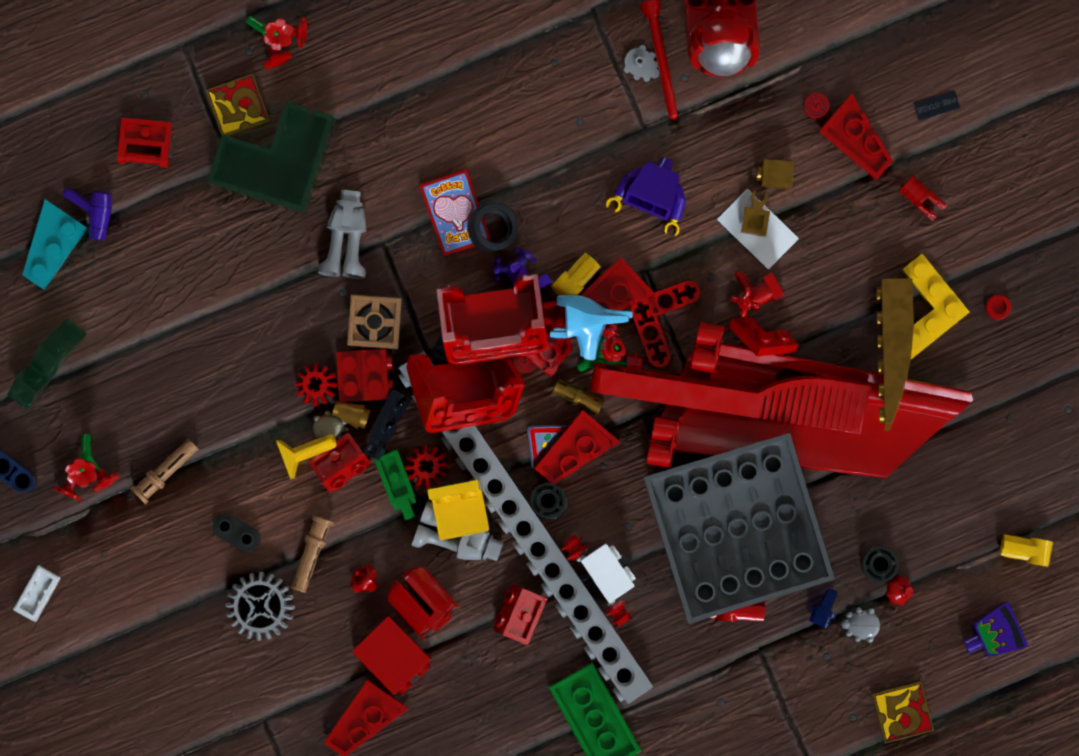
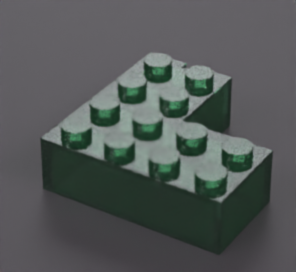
(277, 175)

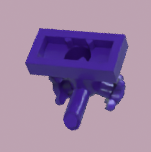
(518, 268)

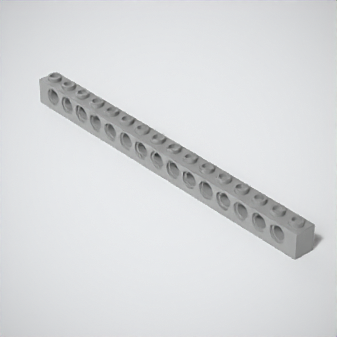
(638, 682)

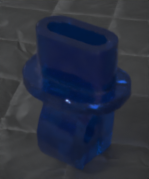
(822, 614)

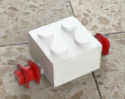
(606, 574)

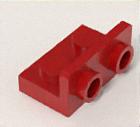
(339, 464)
(519, 614)

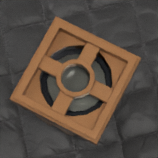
(375, 322)

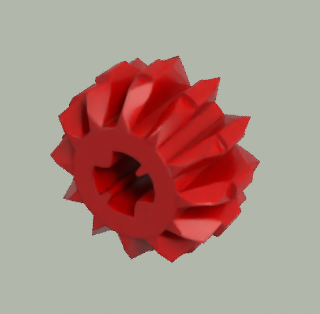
(307, 382)
(425, 475)

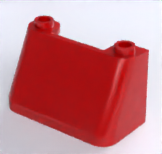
(492, 322)
(464, 394)

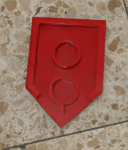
(557, 347)

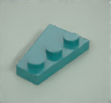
(51, 244)

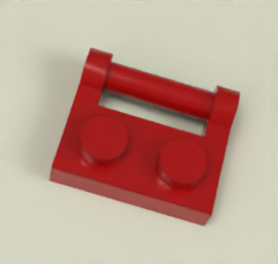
(148, 134)

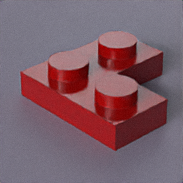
(762, 342)

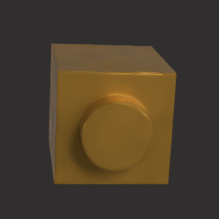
(776, 174)

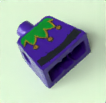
(996, 632)

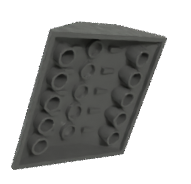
(738, 528)

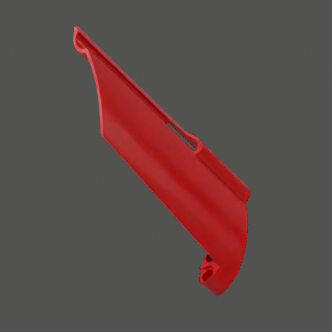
(872, 453)

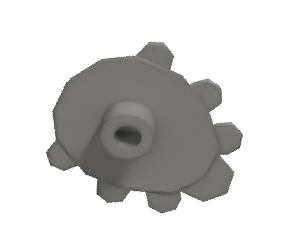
(641, 64)
(861, 624)

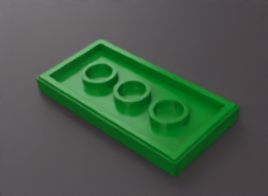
(593, 714)

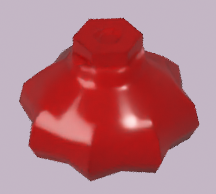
(364, 579)
(899, 590)

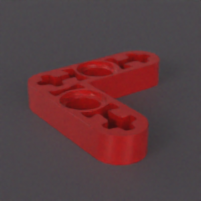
(656, 310)

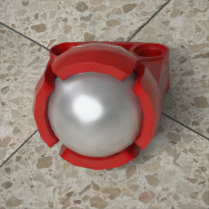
(722, 35)

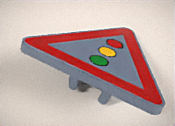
(541, 439)

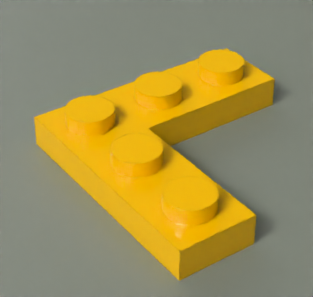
(945, 304)

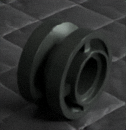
(537, 501)
(891, 564)

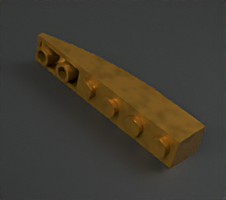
(896, 343)

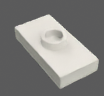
(37, 593)

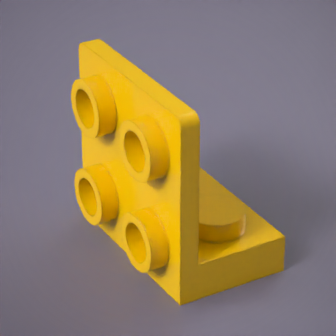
(459, 509)

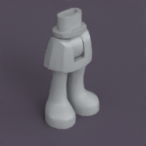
(349, 219)
(467, 547)

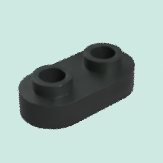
(236, 532)

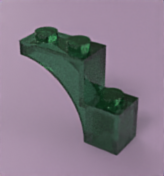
(46, 362)

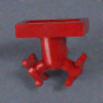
(757, 295)

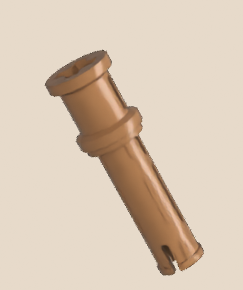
(187, 448)
(314, 542)

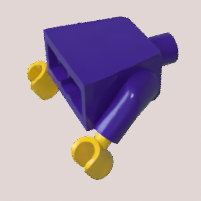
(653, 191)

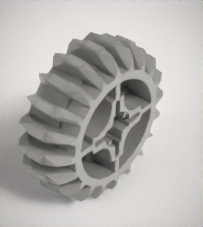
(246, 623)

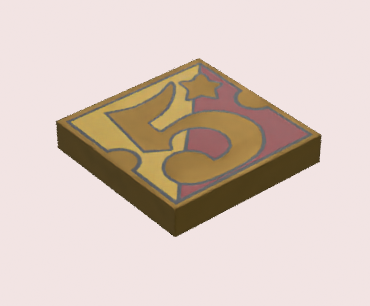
(238, 105)
(902, 712)

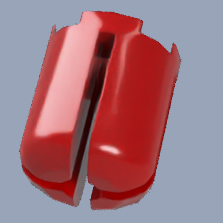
(413, 610)

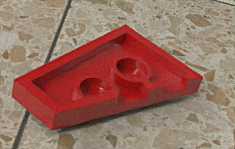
(856, 138)
(618, 287)
(575, 447)
(364, 718)

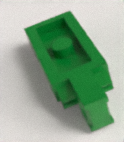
(397, 483)

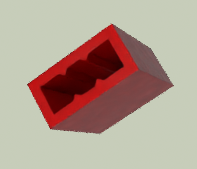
(392, 656)

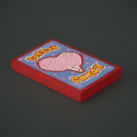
(450, 205)

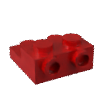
(364, 375)

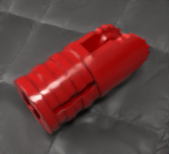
(918, 193)

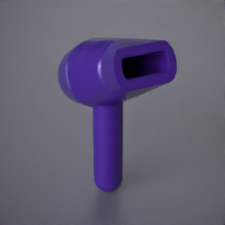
(98, 208)

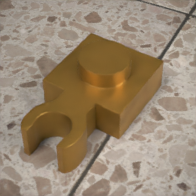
(755, 218)

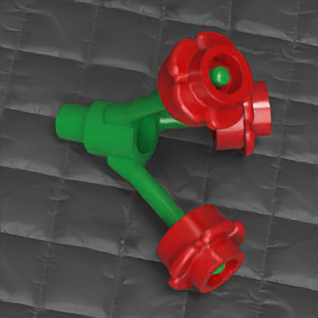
(612, 351)

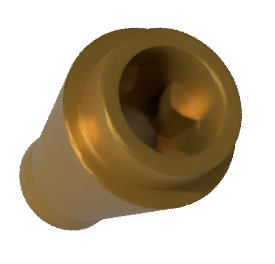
(352, 413)

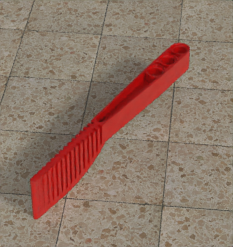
(798, 400)

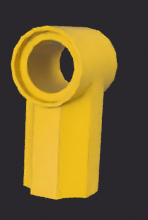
(578, 275)
(1031, 550)

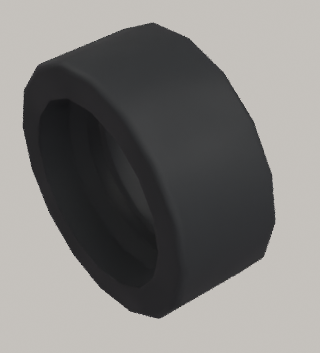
(510, 223)

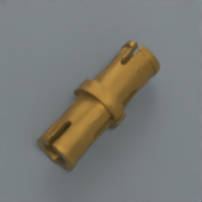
(578, 396)

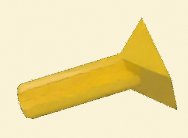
(293, 456)

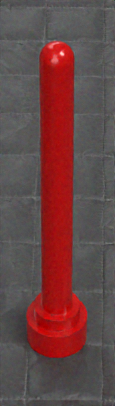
(651, 11)

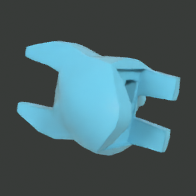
(586, 322)

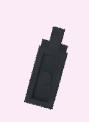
(386, 424)

